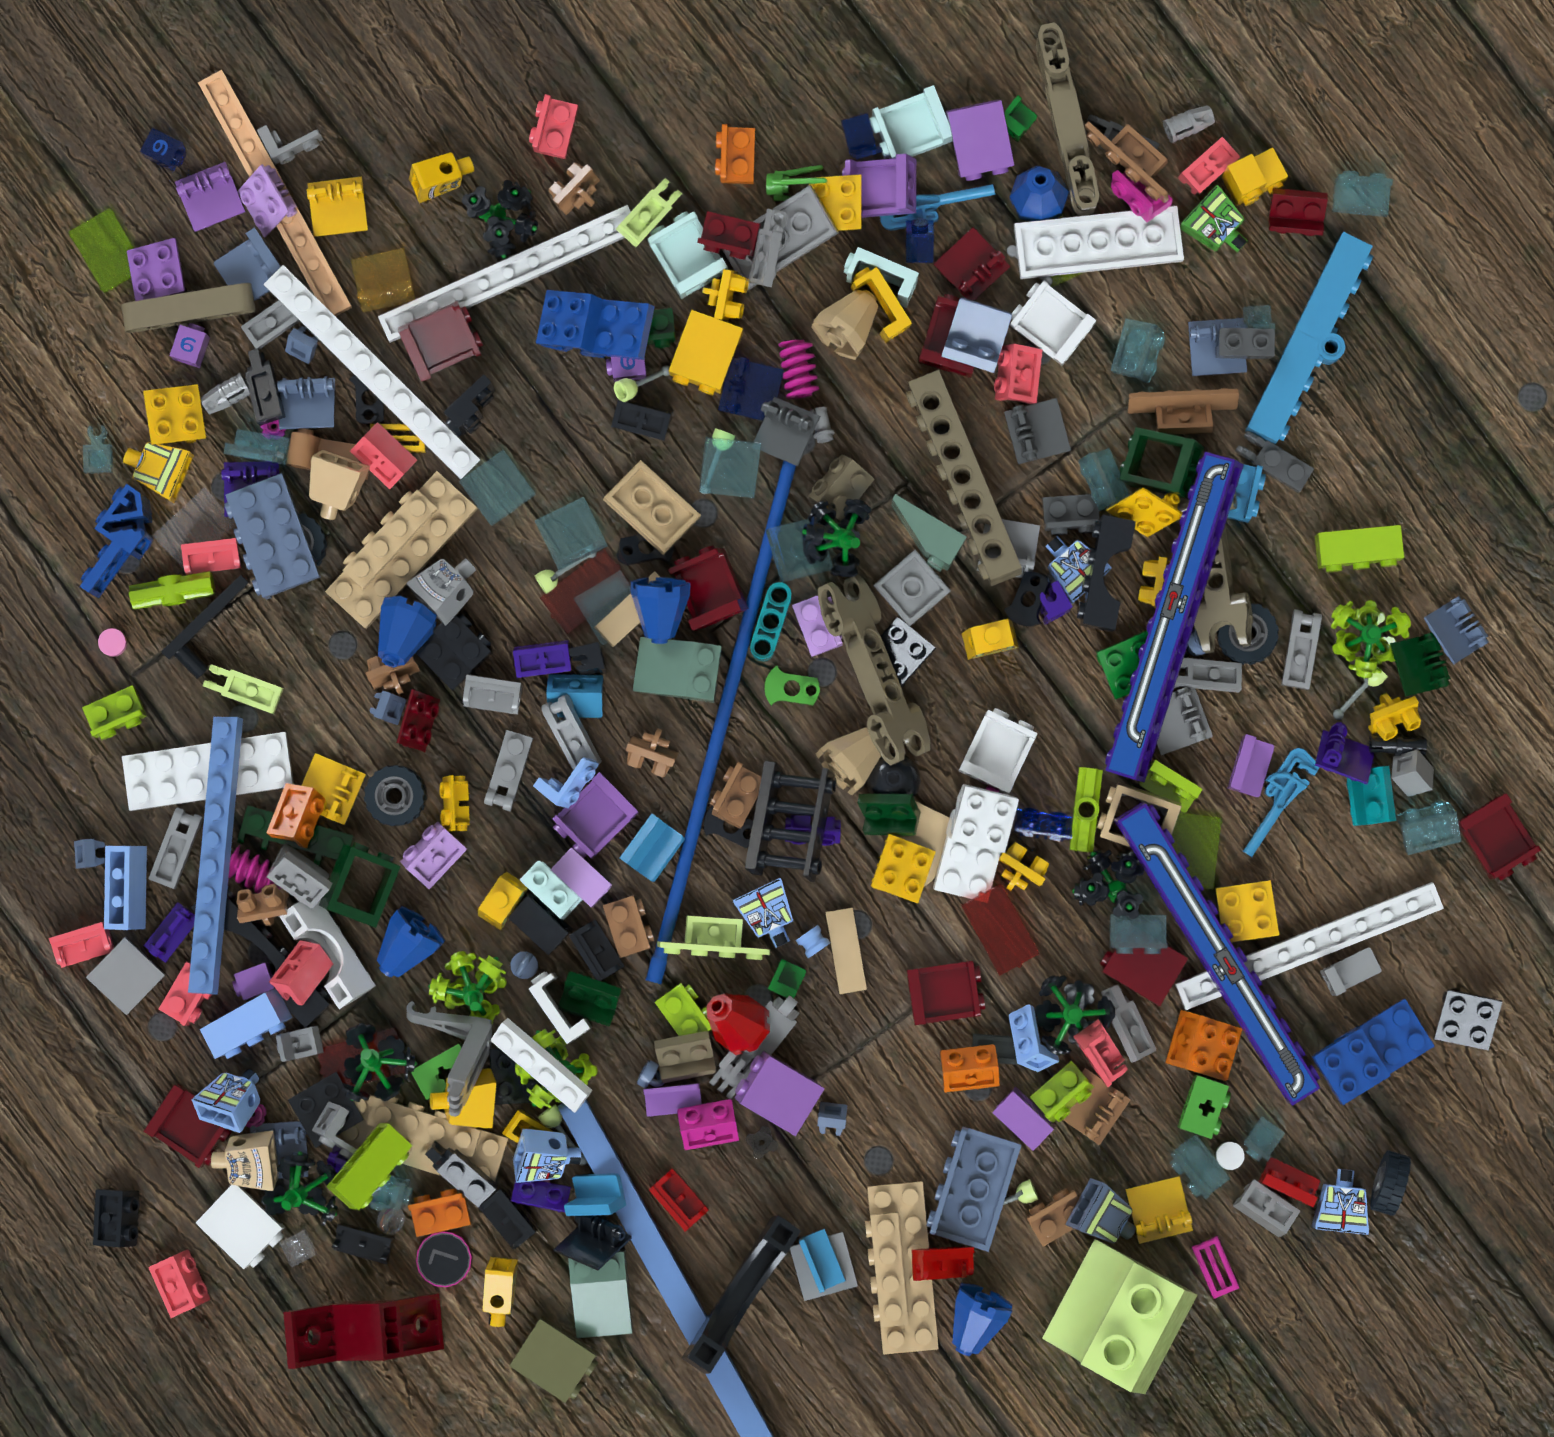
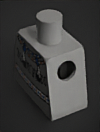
(443, 588)

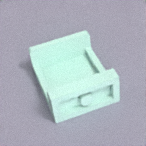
(912, 125)
(684, 258)
(891, 272)
(551, 889)

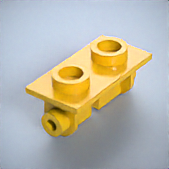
(452, 791)

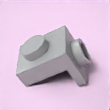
(299, 1043)

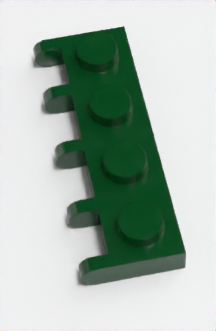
(323, 843)

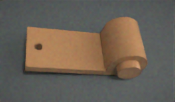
(305, 445)

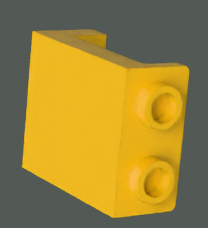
(887, 300)
(705, 352)

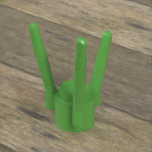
(779, 182)

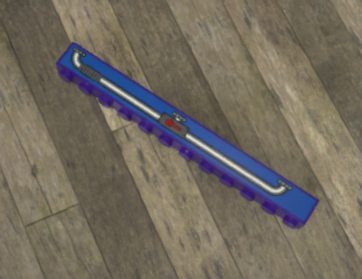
(1174, 616)
(1217, 953)

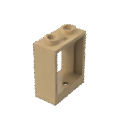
(1114, 796)

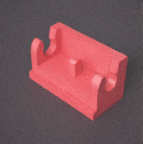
(1209, 166)
(384, 455)
(210, 556)
(81, 944)
(301, 972)
(1101, 1052)

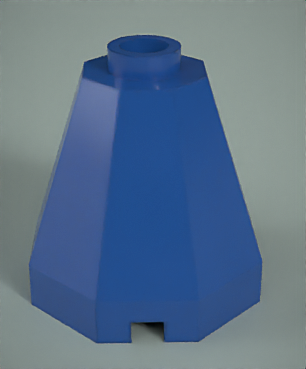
(1039, 194)
(660, 606)
(403, 629)
(407, 942)
(977, 1318)

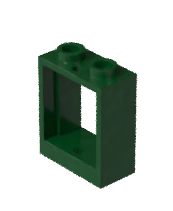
(1185, 468)
(339, 875)

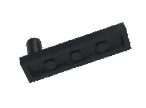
(179, 647)

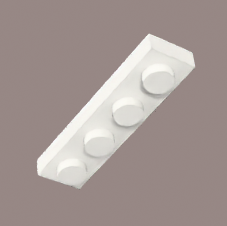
(541, 1065)

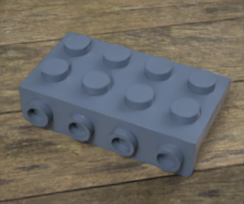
(271, 536)
(974, 1188)

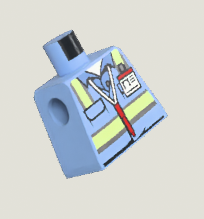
(1070, 566)
(767, 911)
(228, 1100)
(542, 1155)
(1342, 1206)

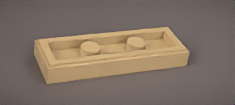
(620, 619)
(846, 950)

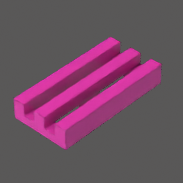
(1205, 1245)

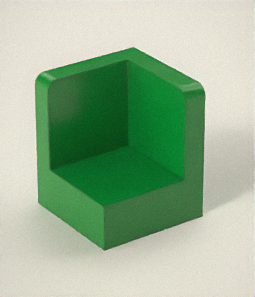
(1018, 119)
(787, 979)

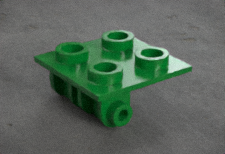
(1120, 662)

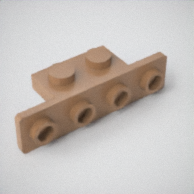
(1134, 155)
(1183, 410)

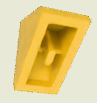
(520, 1121)

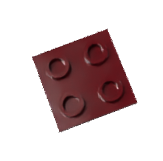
(972, 265)
(418, 721)

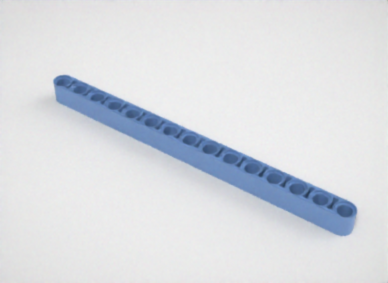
(664, 1269)

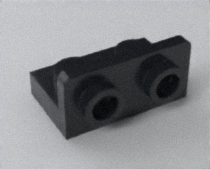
(116, 1218)

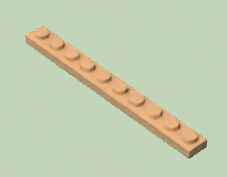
(292, 229)

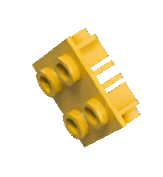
(842, 200)
(337, 206)
(174, 414)
(1148, 510)
(336, 784)
(903, 868)
(1248, 910)
(1159, 1210)

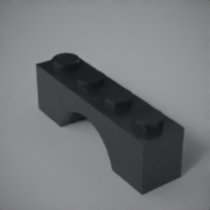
(1099, 607)

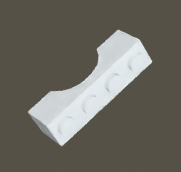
(347, 976)

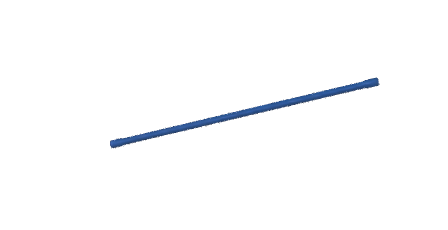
(659, 959)

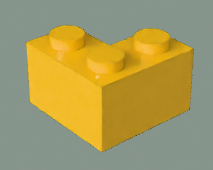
(1254, 176)

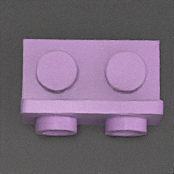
(813, 627)
(432, 854)

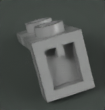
(287, 153)
(1350, 971)
(327, 1126)

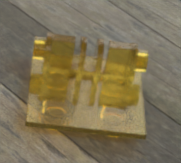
(383, 280)

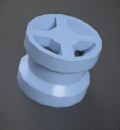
(813, 941)

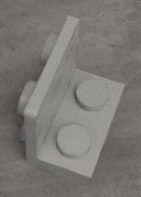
(299, 876)

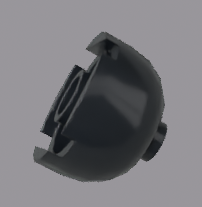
(895, 778)

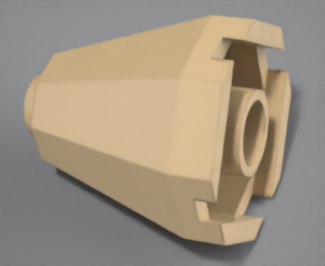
(847, 323)
(850, 759)

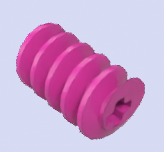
(798, 369)
(250, 870)

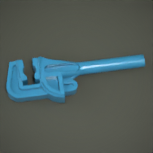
(929, 202)
(1284, 789)

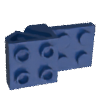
(594, 325)
(118, 524)
(1372, 1051)

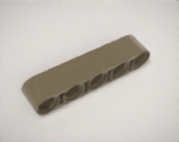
(188, 307)

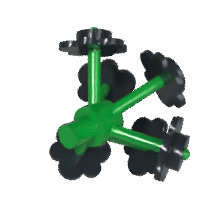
(1078, 996)
(360, 1067)
(306, 1197)

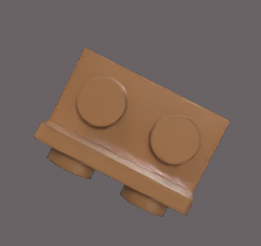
(737, 796)
(627, 926)
(1050, 1219)

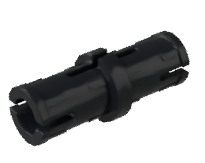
(1397, 745)

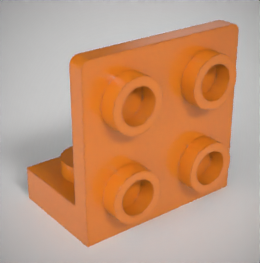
(1203, 1045)

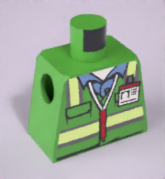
(1215, 222)

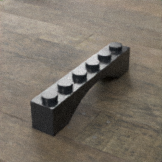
(261, 937)
(732, 1305)

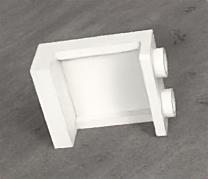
(1051, 322)
(998, 750)
(567, 1032)
(241, 1226)

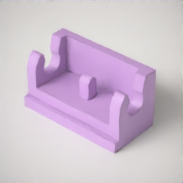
(581, 877)

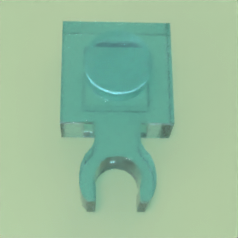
(97, 456)

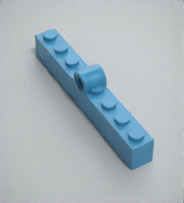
(1309, 339)

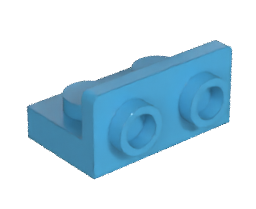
(1249, 483)

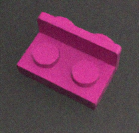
(1136, 196)
(708, 1124)

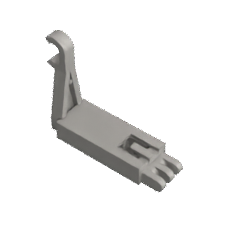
(781, 1021)
(472, 1056)

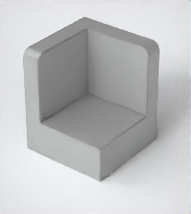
(1412, 773)

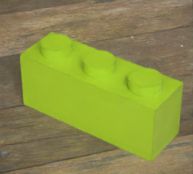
(1359, 548)
(370, 1166)

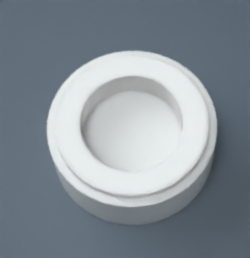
(1229, 1155)

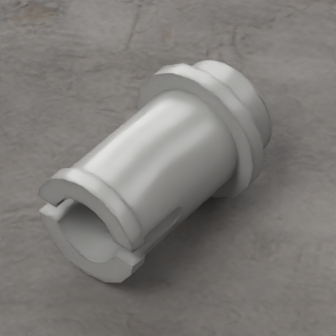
(823, 430)

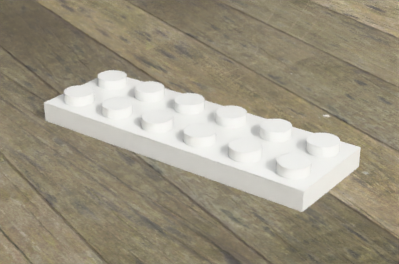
(1097, 243)
(182, 772)

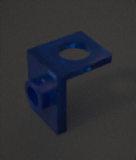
(859, 136)

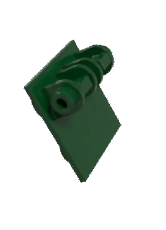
(1420, 664)

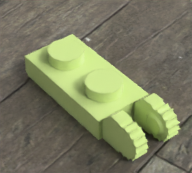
(647, 214)
(246, 689)

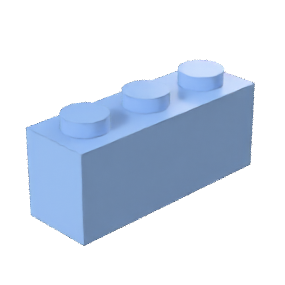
(125, 887)
(246, 1024)

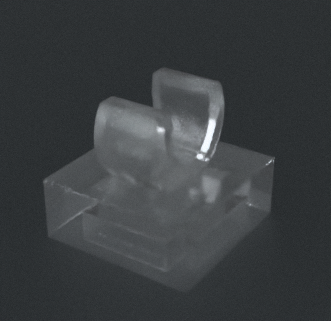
(298, 1248)

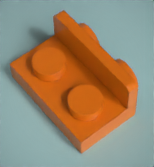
(736, 155)
(296, 814)
(969, 1068)
(439, 1213)

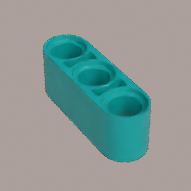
(771, 608)

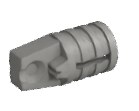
(1188, 123)
(225, 394)

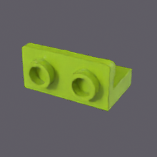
(114, 712)
(1171, 785)
(682, 1011)
(1062, 1092)

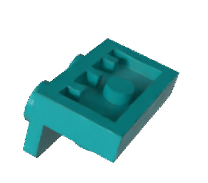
(1372, 801)

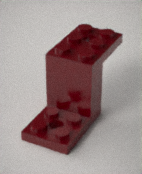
(363, 1330)

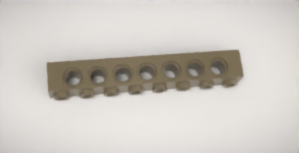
(933, 388)

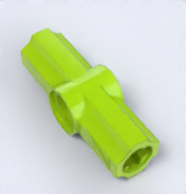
(171, 590)
(1088, 791)

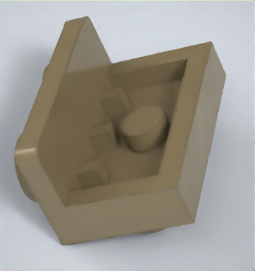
(841, 482)

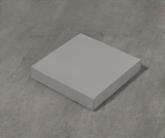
(912, 588)
(125, 975)
(805, 1277)

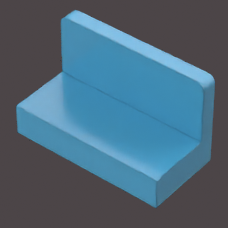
(583, 690)
(652, 848)
(596, 1195)
(821, 1260)

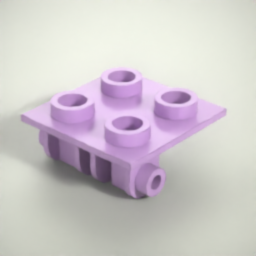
(265, 200)

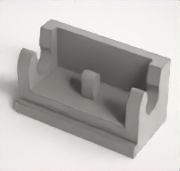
(492, 694)
(1266, 1208)

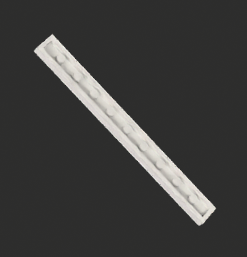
(511, 271)
(371, 372)
(1321, 941)

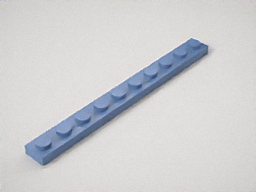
(215, 855)

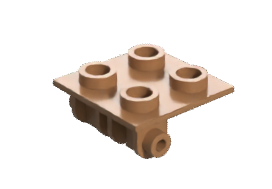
(1099, 1111)

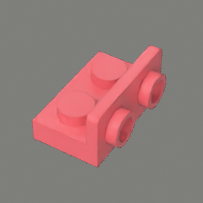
(553, 127)
(1018, 373)
(180, 1003)
(179, 1283)

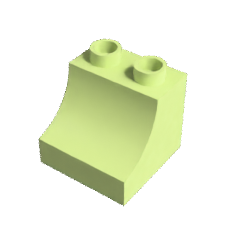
(1119, 1317)

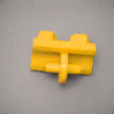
(729, 283)
(1153, 569)
(1393, 712)
(1033, 873)

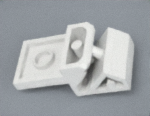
(974, 841)

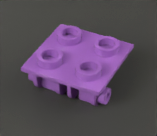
(209, 196)
(156, 270)

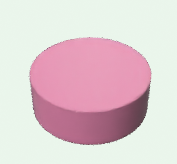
(112, 642)

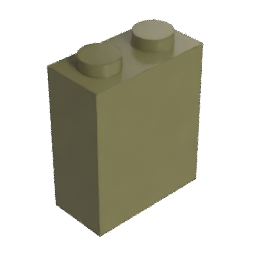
(554, 1360)

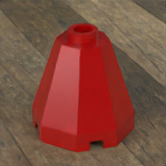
(738, 1022)

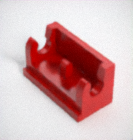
(678, 1199)
(942, 1263)

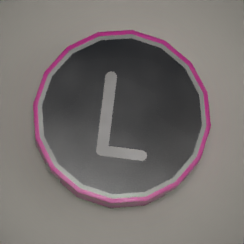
(444, 1259)

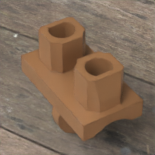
(577, 190)
(390, 677)
(653, 748)
(263, 906)

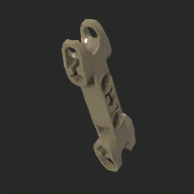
(1067, 119)
(1222, 604)
(892, 717)

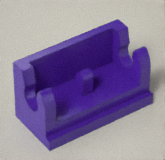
(1056, 604)
(542, 659)

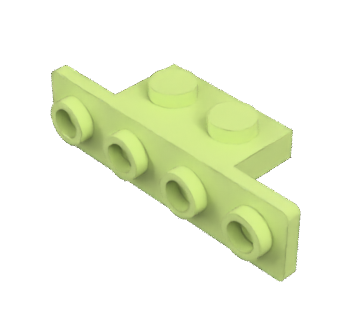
(713, 934)

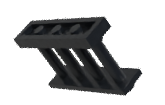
(769, 804)

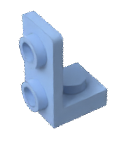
(568, 794)
(1027, 1041)

